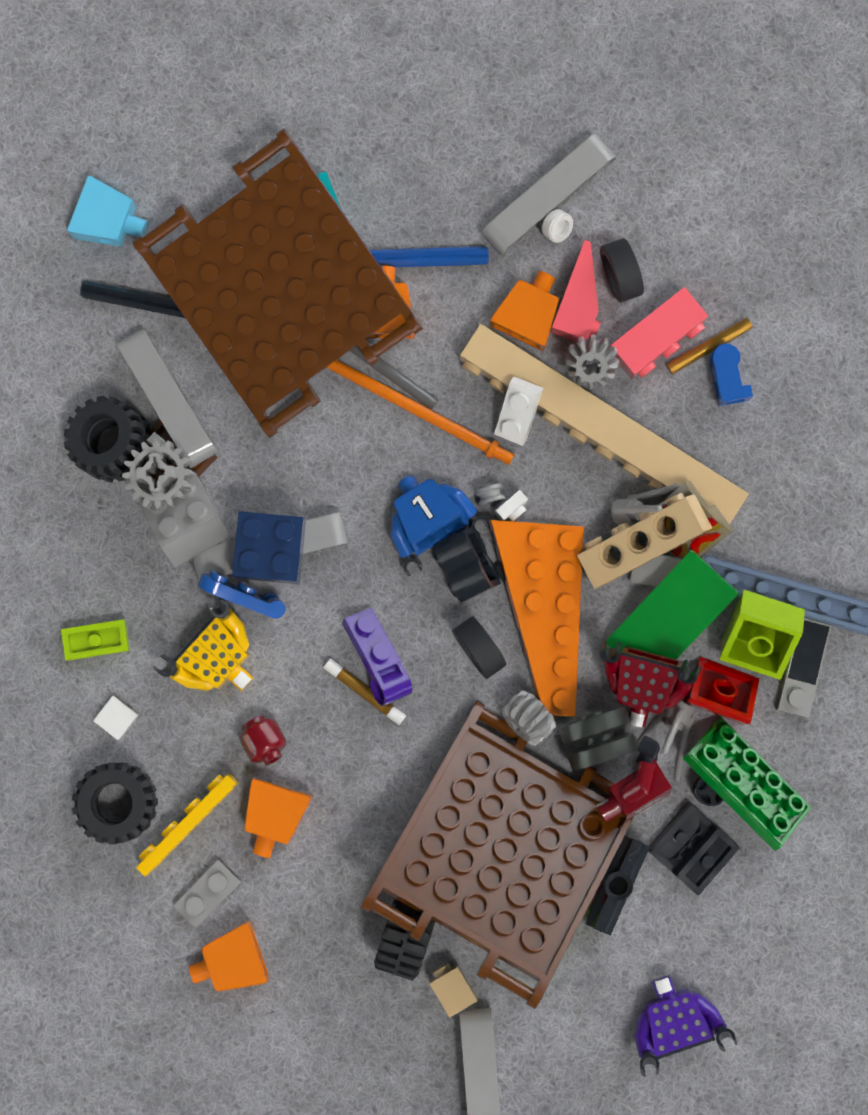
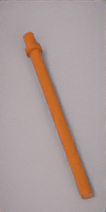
(491, 449)

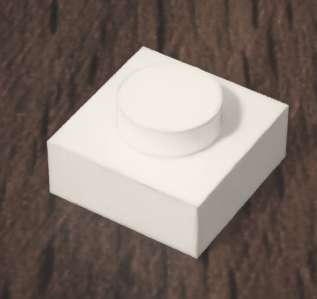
(512, 508)

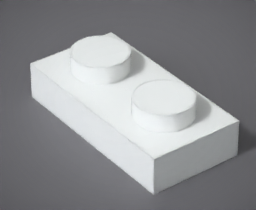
(518, 411)

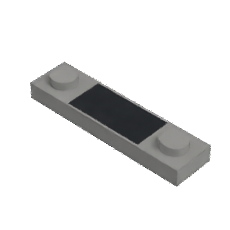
(804, 670)

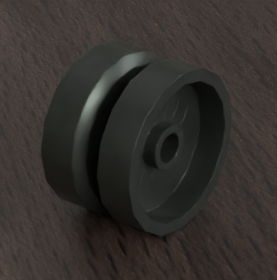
(598, 738)

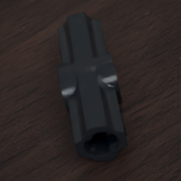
(609, 905)

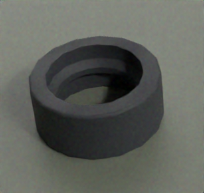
(622, 270)
(479, 647)

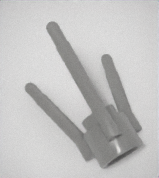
(628, 509)
(677, 719)

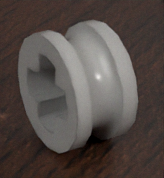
(490, 495)

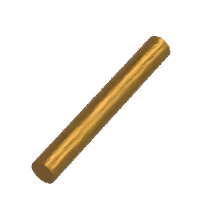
(709, 346)

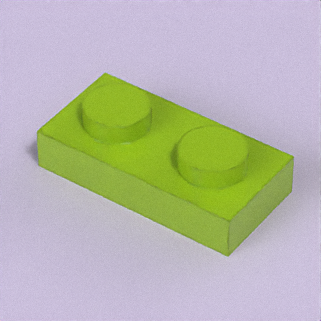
(95, 640)

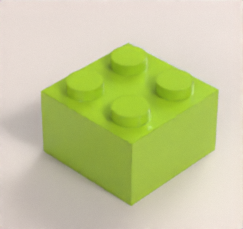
(762, 634)

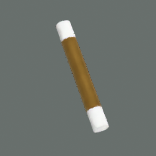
(363, 691)

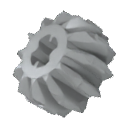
(587, 352)
(528, 718)

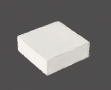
(116, 717)

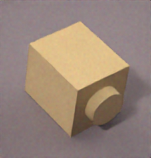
(452, 989)

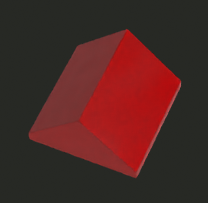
(724, 691)

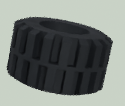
(91, 423)
(87, 803)
(398, 951)

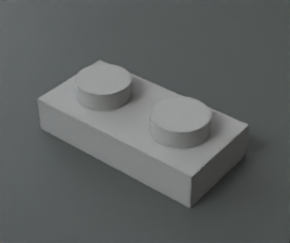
(207, 893)

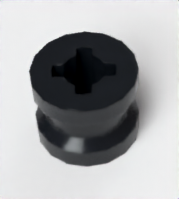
(702, 795)

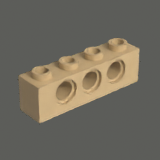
(689, 522)

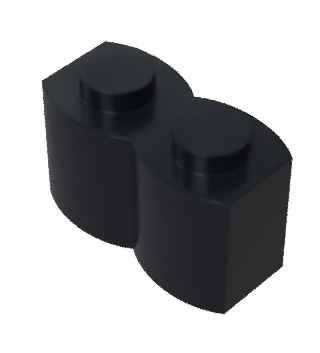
(466, 564)

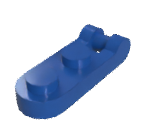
(242, 594)

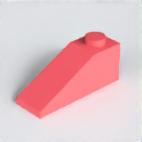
(579, 303)

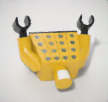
(213, 654)

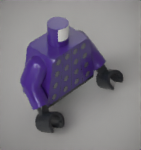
(676, 1024)

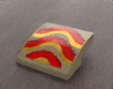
(707, 540)

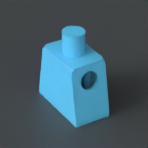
(105, 215)

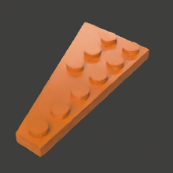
(545, 599)

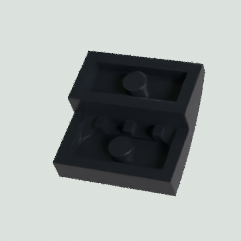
(700, 842)

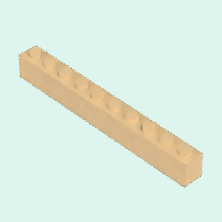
(598, 422)

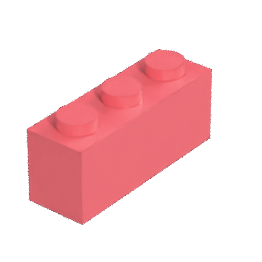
(660, 334)

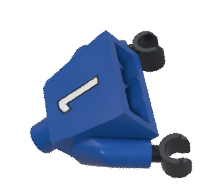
(428, 516)

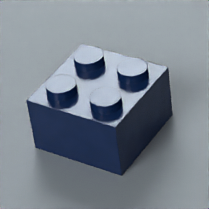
(269, 547)

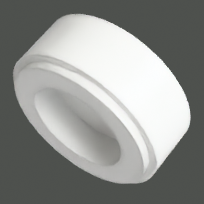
(557, 225)

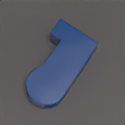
(726, 376)

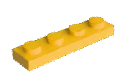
(176, 833)

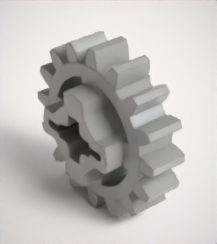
(145, 474)

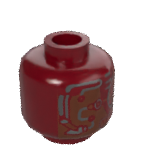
(262, 740)

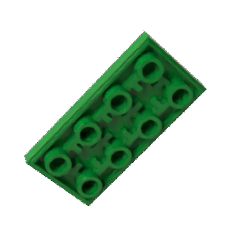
(676, 609)
(747, 783)

